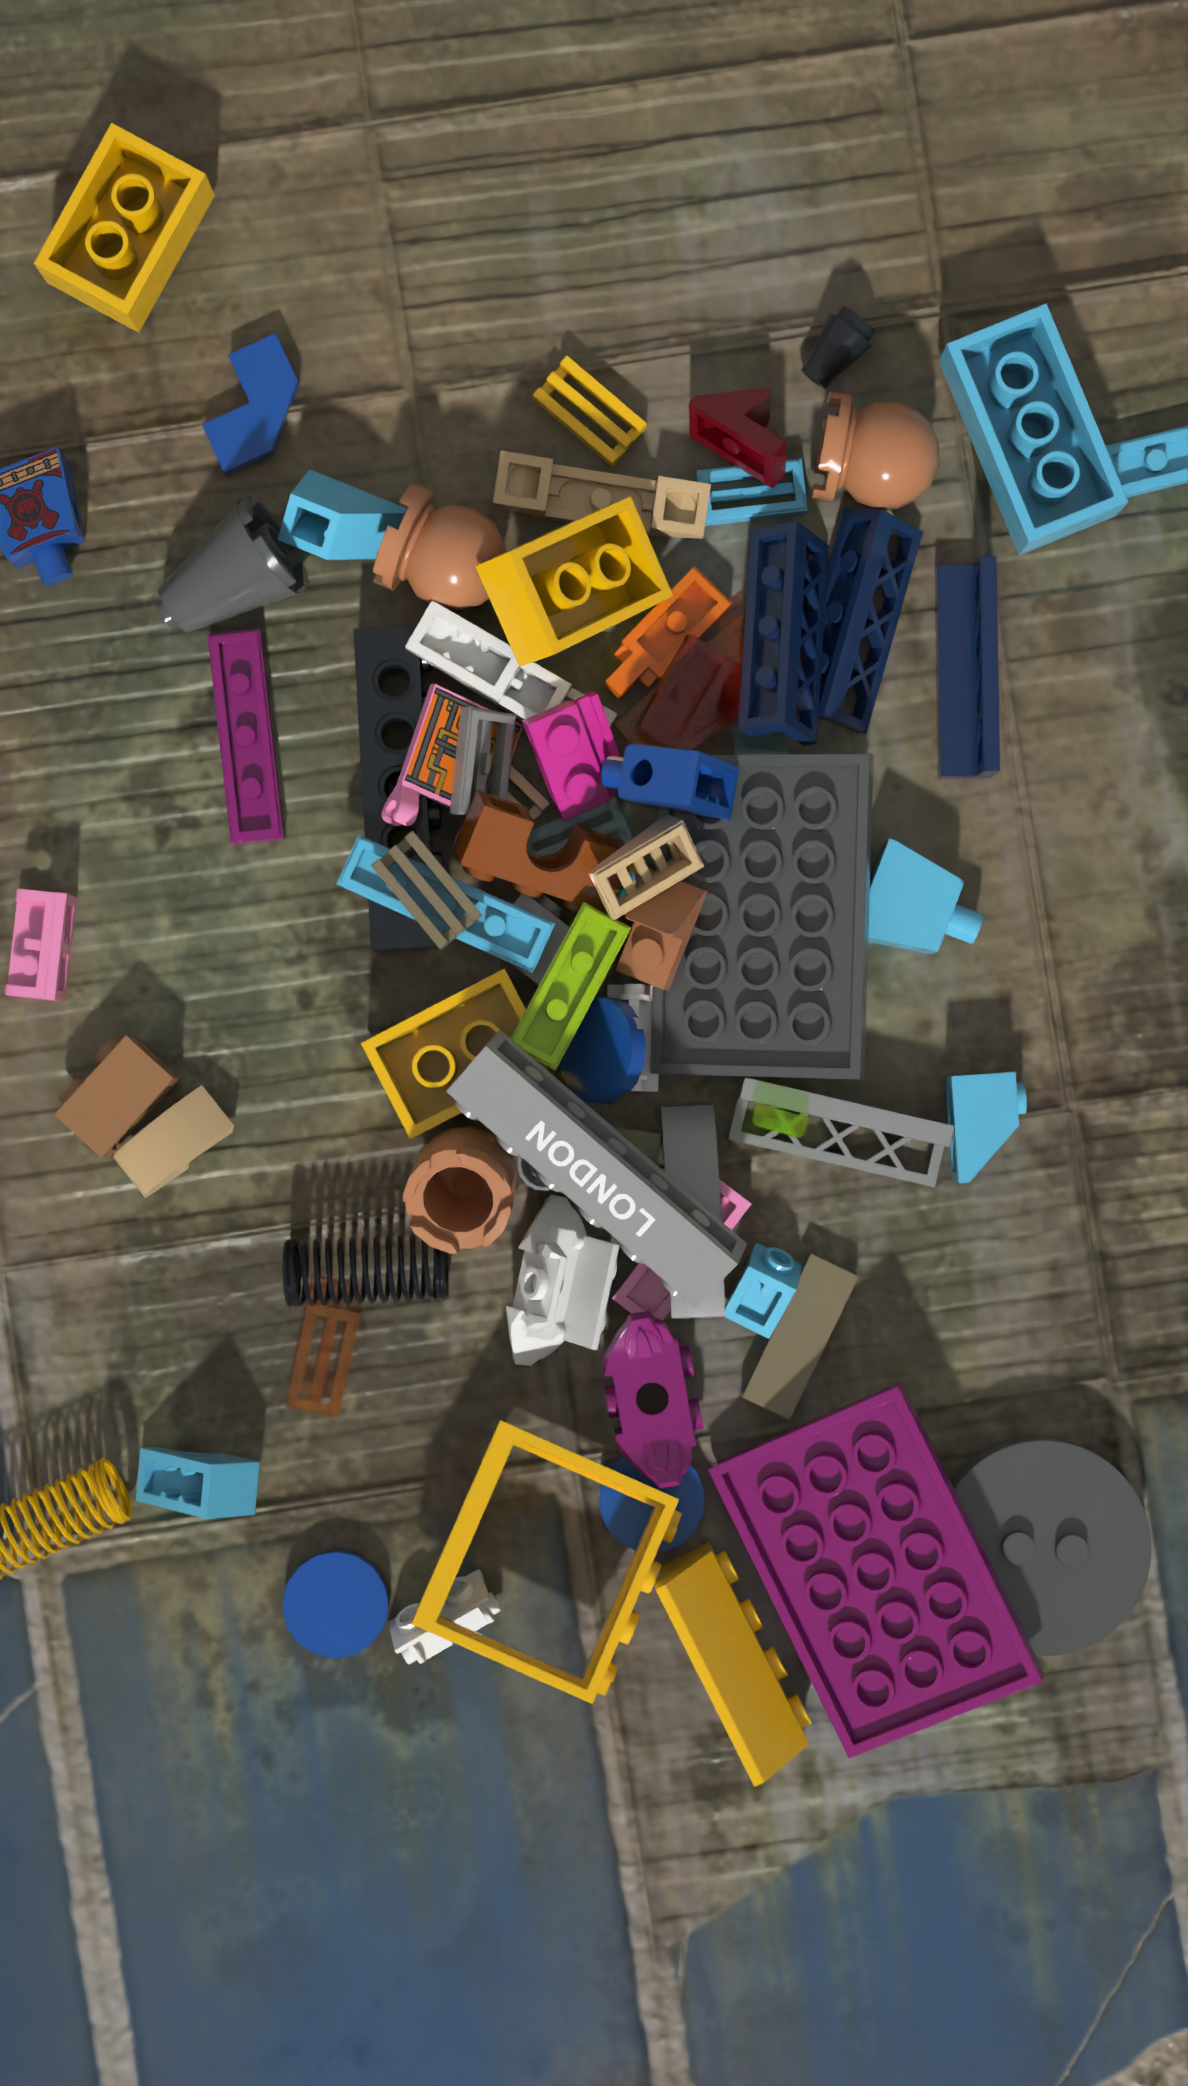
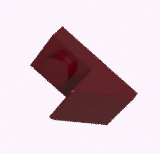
(737, 430)

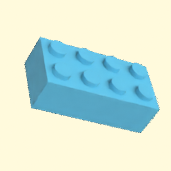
(1032, 429)

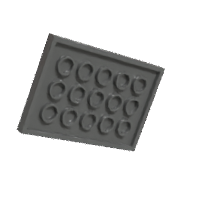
(784, 929)

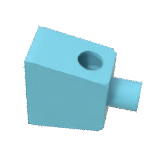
(916, 902)

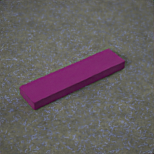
(246, 736)

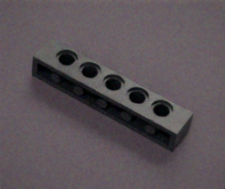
(377, 655)

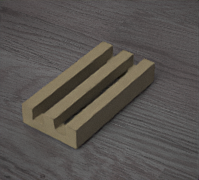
(397, 854)

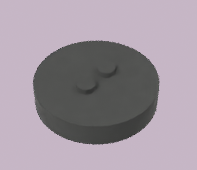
(1059, 1537)

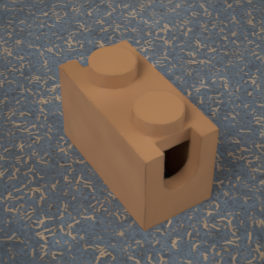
(115, 1095)

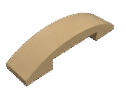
(567, 493)

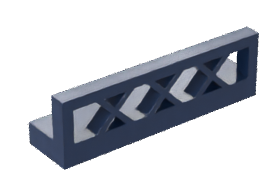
(853, 573)
(780, 632)
(967, 670)

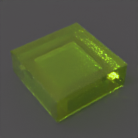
(778, 1120)

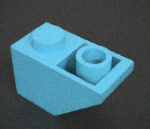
(337, 519)

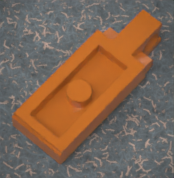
(656, 638)

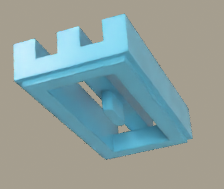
(755, 512)

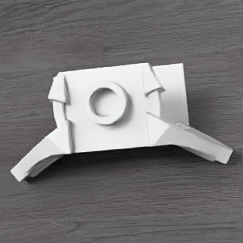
(560, 1285)

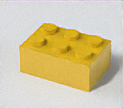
(125, 227)
(574, 581)
(435, 1046)

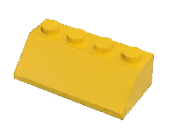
(732, 1661)

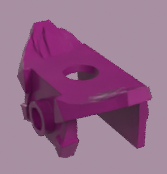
(659, 1442)

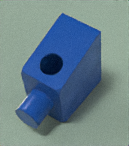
(673, 780)

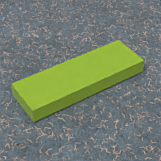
(569, 985)

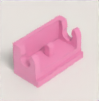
(41, 945)

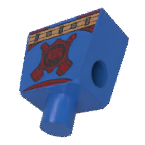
(40, 514)

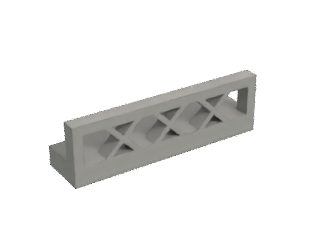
(845, 1112)

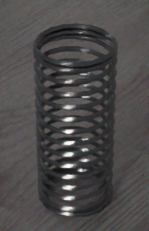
(292, 1273)

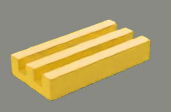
(556, 381)

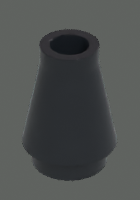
(838, 346)

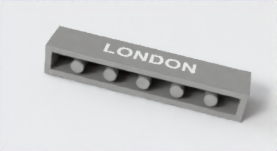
(597, 1169)

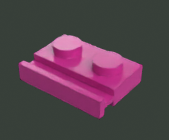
(571, 750)

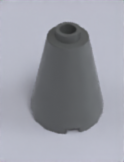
(231, 571)

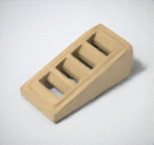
(684, 863)

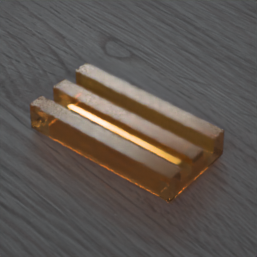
(332, 1314)

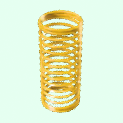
(103, 1498)

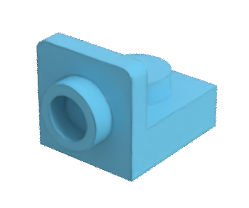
(763, 1290)

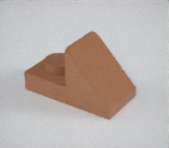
(661, 934)

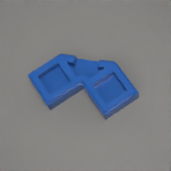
(255, 428)

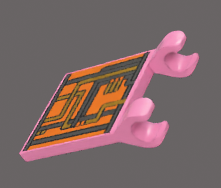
(432, 757)

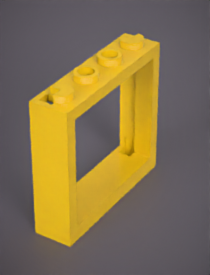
(620, 1620)

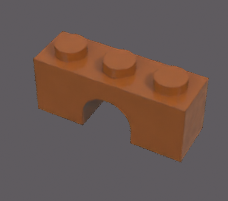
(496, 845)

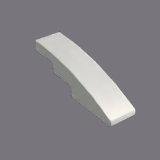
(488, 665)

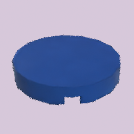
(604, 1053)
(628, 1517)
(336, 1603)

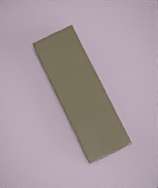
(799, 1337)

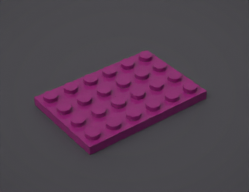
(876, 1571)

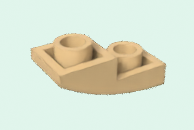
(173, 1140)

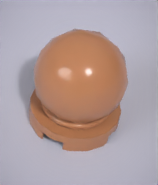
(878, 454)
(438, 551)
(461, 1189)

